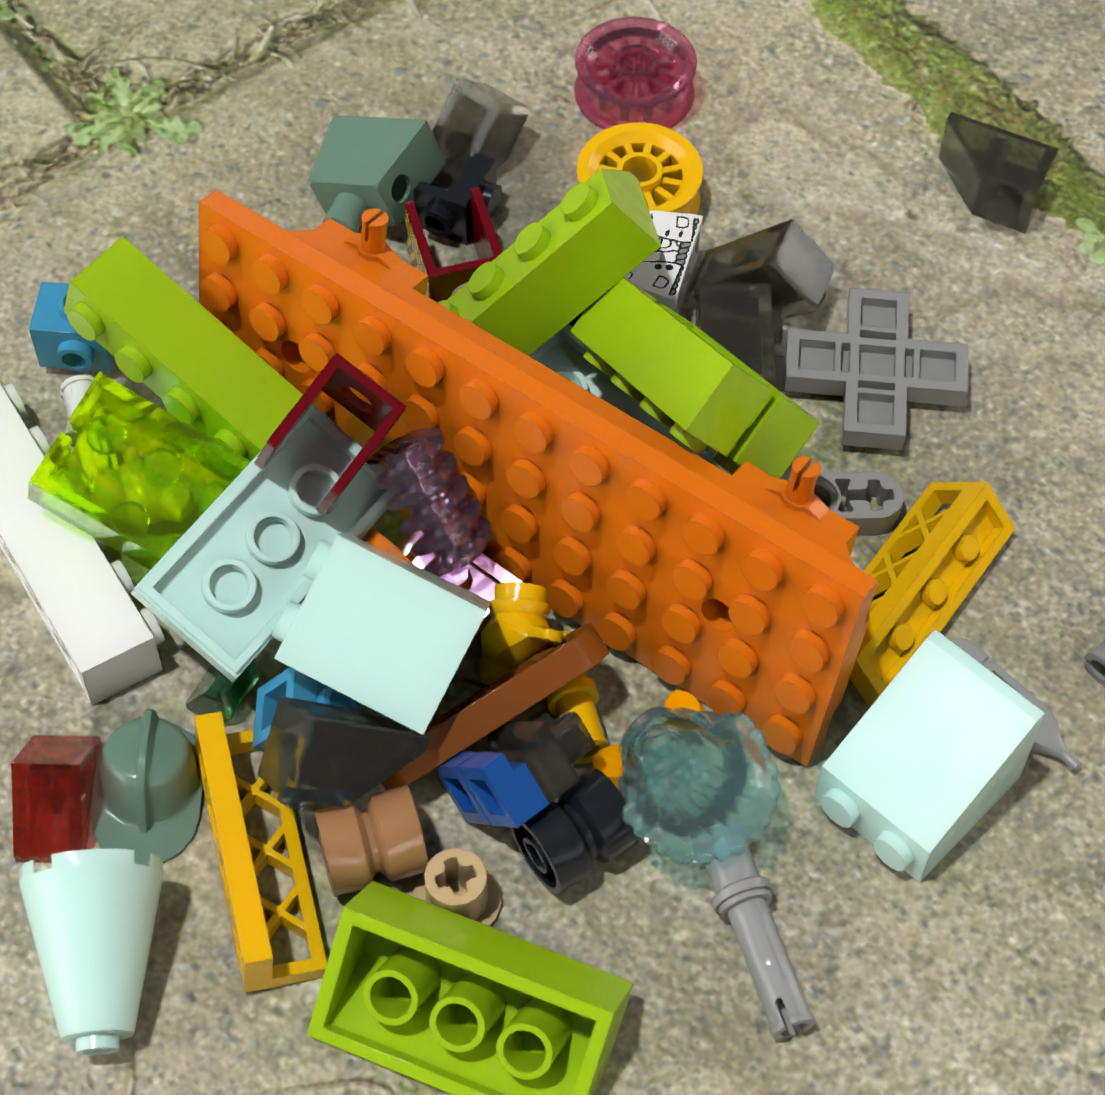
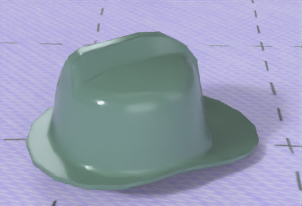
(147, 789)

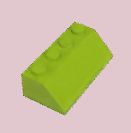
(561, 262)
(178, 349)
(464, 1001)

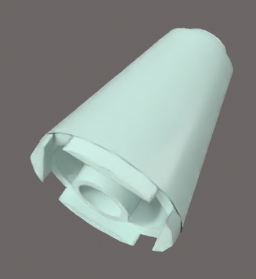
(93, 940)

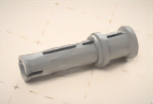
(744, 901)

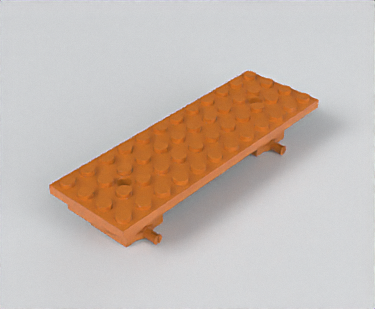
(690, 570)

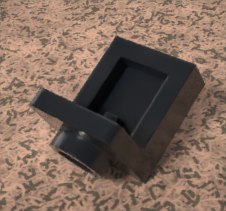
(449, 212)

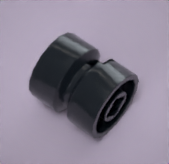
(575, 830)

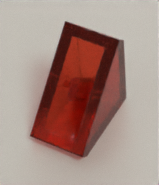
(52, 795)

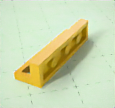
(929, 582)
(239, 871)

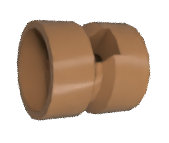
(371, 840)

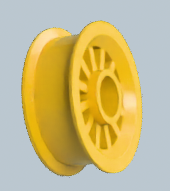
(656, 155)

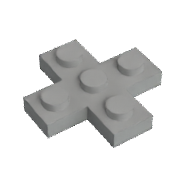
(876, 368)

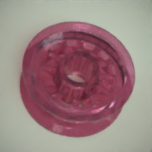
(635, 73)

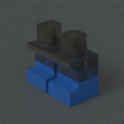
(521, 771)

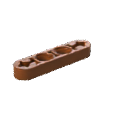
(504, 700)

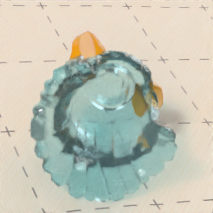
(693, 780)

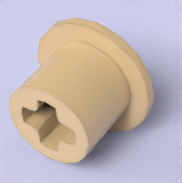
(461, 884)

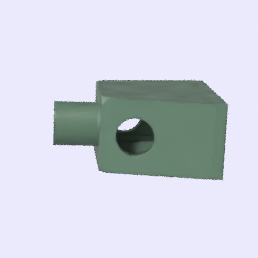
(373, 166)

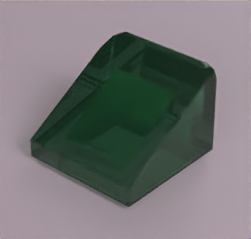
(219, 694)

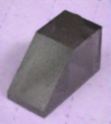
(476, 121)
(996, 170)
(774, 256)
(332, 753)

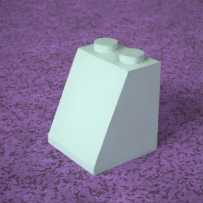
(379, 629)
(929, 757)

